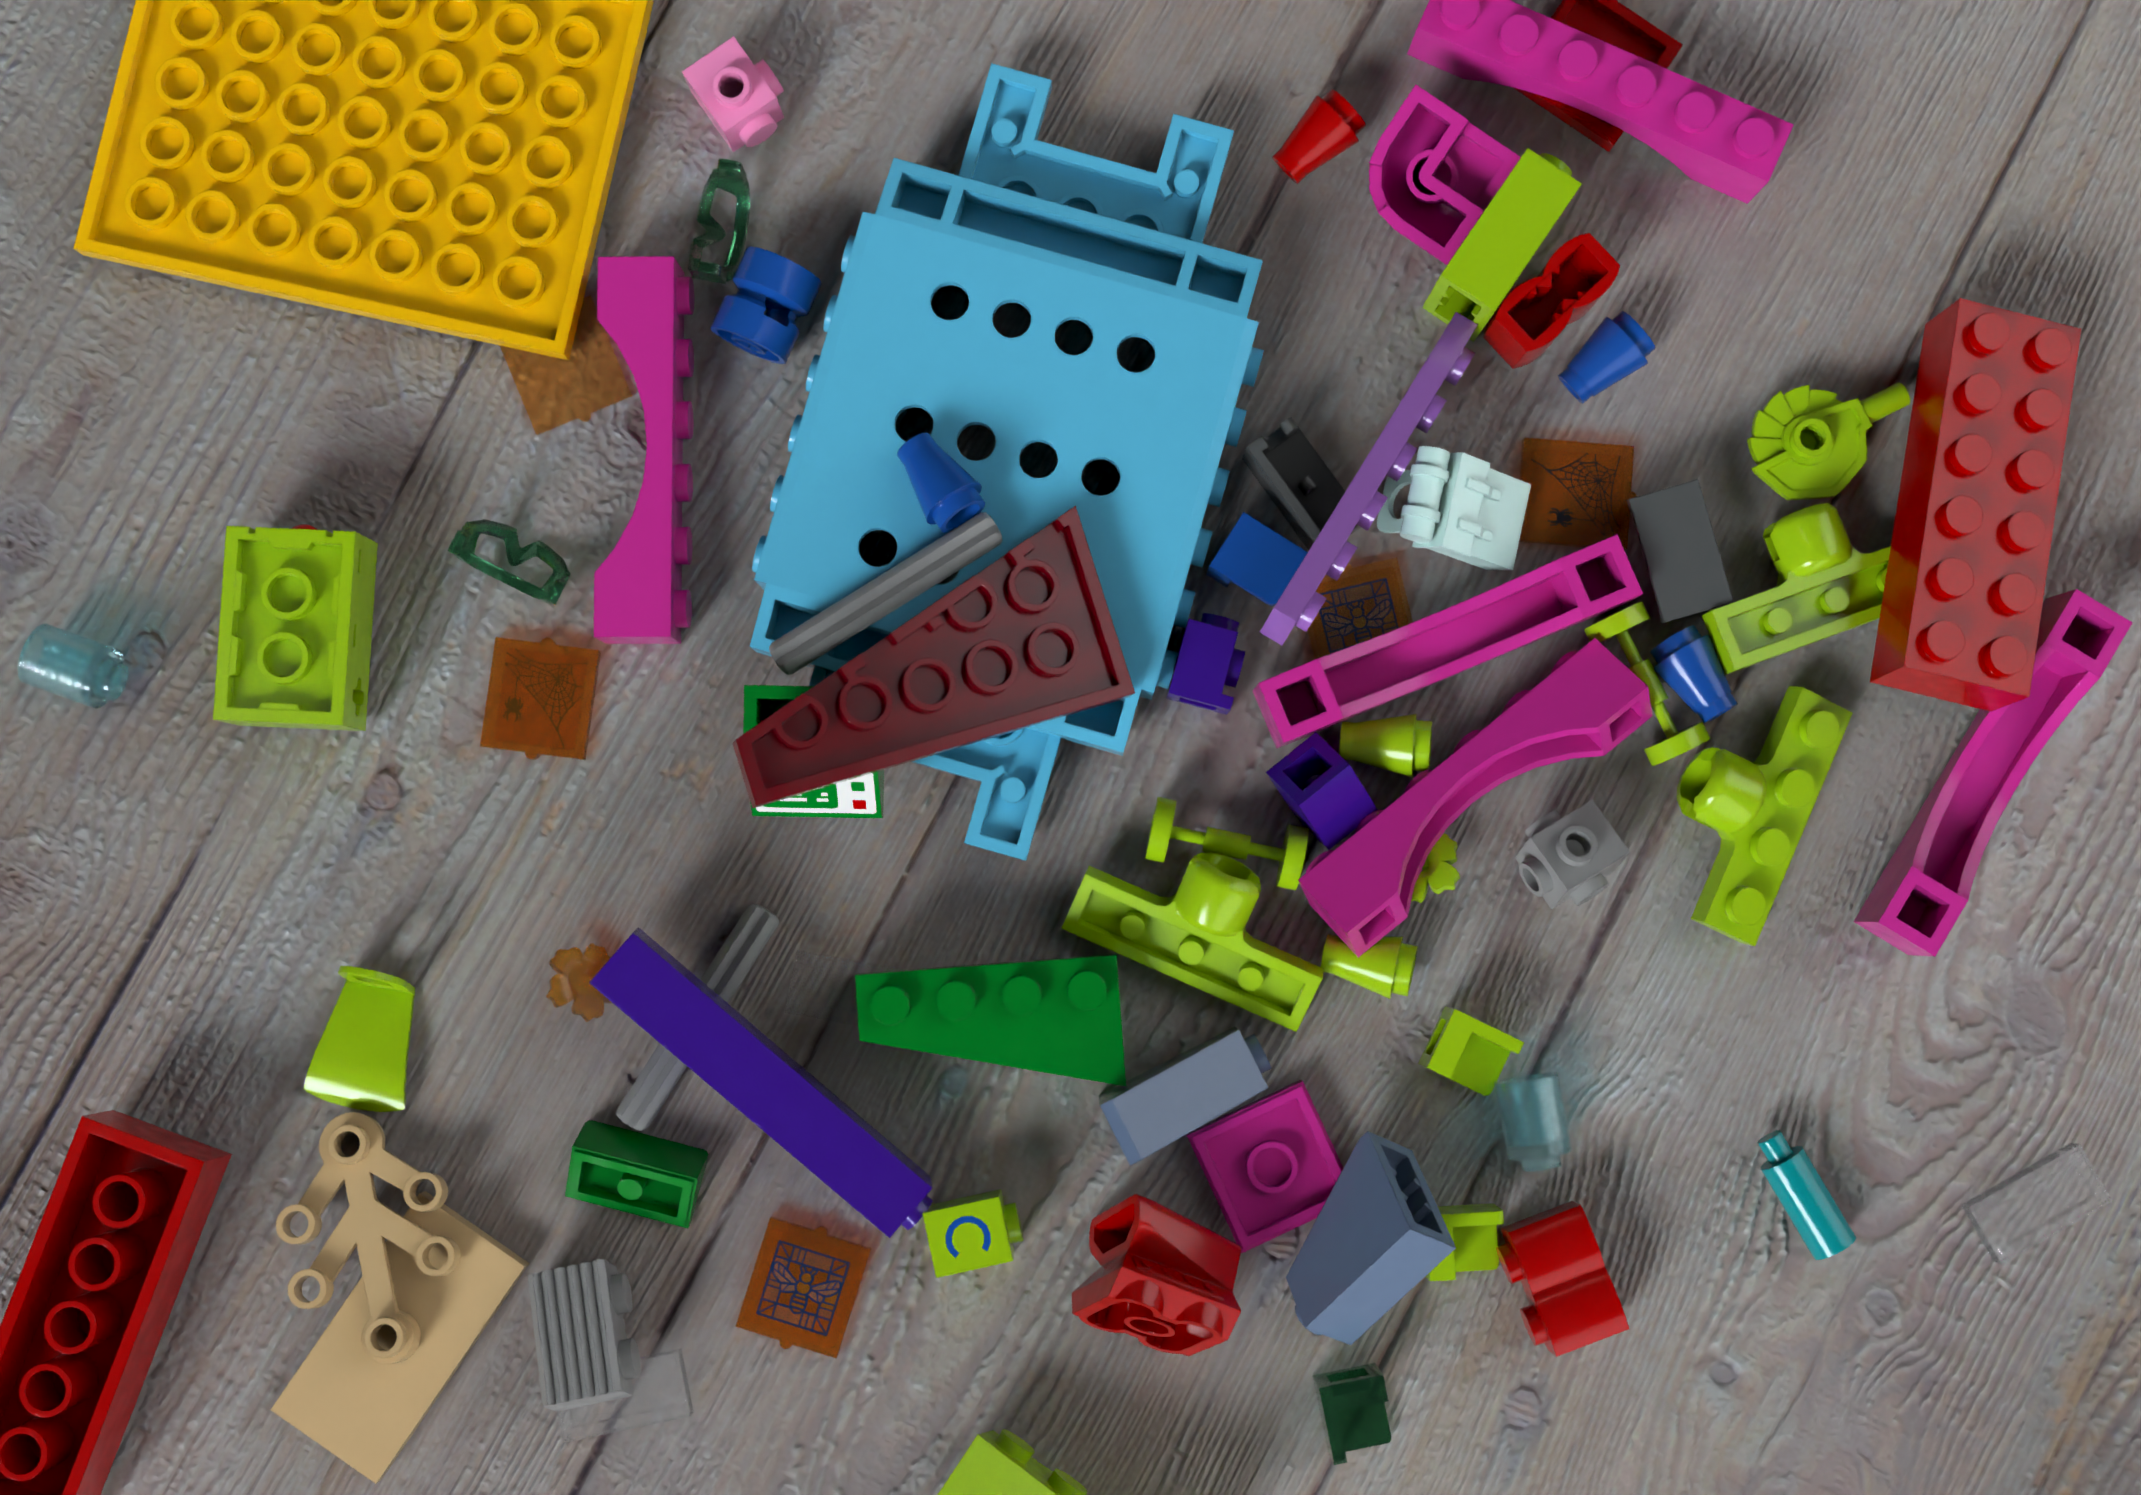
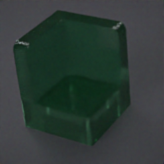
(1352, 1409)

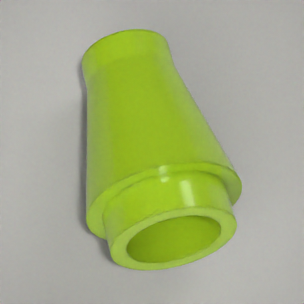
(1390, 743)
(1381, 969)

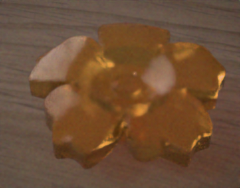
(573, 979)

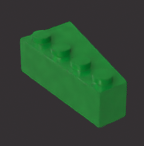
(1015, 1014)

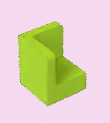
(1468, 1051)
(1475, 1239)

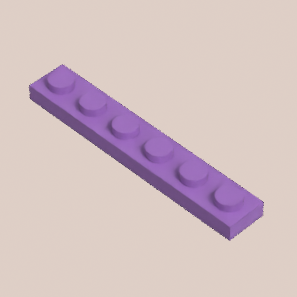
(1361, 500)

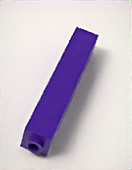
(765, 1083)

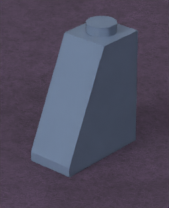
(1184, 1093)
(1368, 1242)

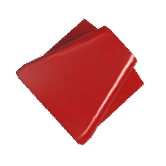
(1159, 1278)

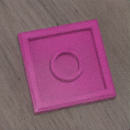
(1268, 1164)

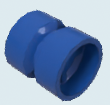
(763, 283)

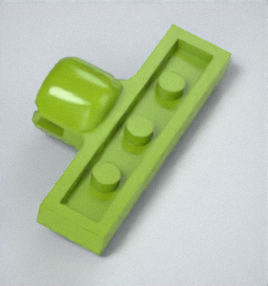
(1818, 592)
(1760, 809)
(1198, 936)

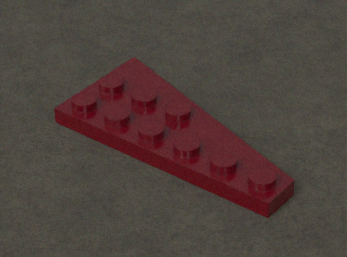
(980, 662)

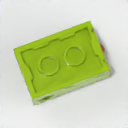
(295, 628)

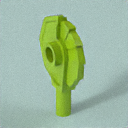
(1814, 443)

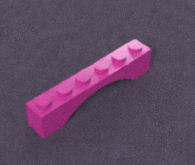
(1686, 122)
(641, 579)
(1447, 642)
(1571, 714)
(1941, 851)

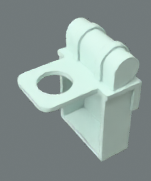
(1458, 508)

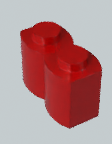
(1557, 297)
(1562, 1278)

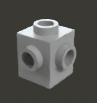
(1570, 855)

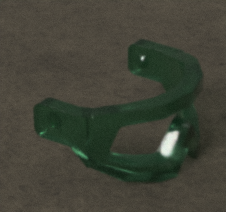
(731, 178)
(464, 547)

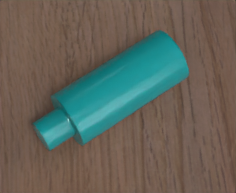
(1805, 1197)

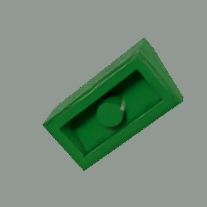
(636, 1173)

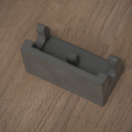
(1295, 479)
(1680, 551)

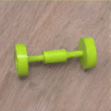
(1676, 741)
(1228, 843)

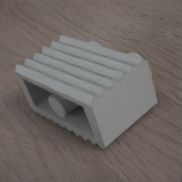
(583, 1334)

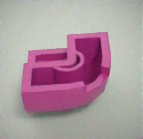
(1435, 174)

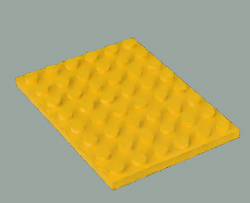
(372, 155)

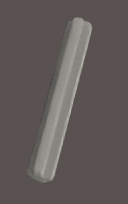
(885, 593)
(724, 978)

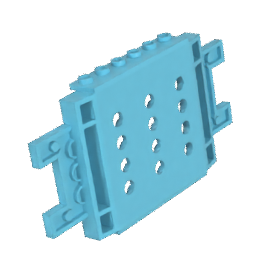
(1067, 244)

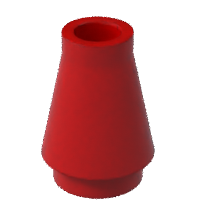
(1319, 136)

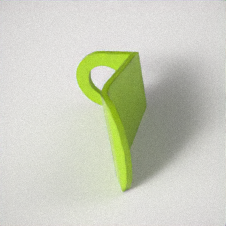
(365, 1044)

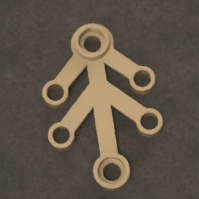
(366, 1226)

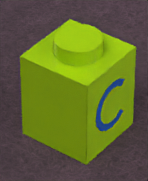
(972, 1232)

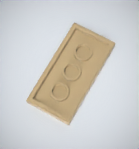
(372, 1408)

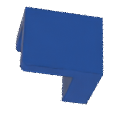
(1256, 560)

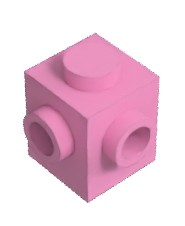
(736, 94)

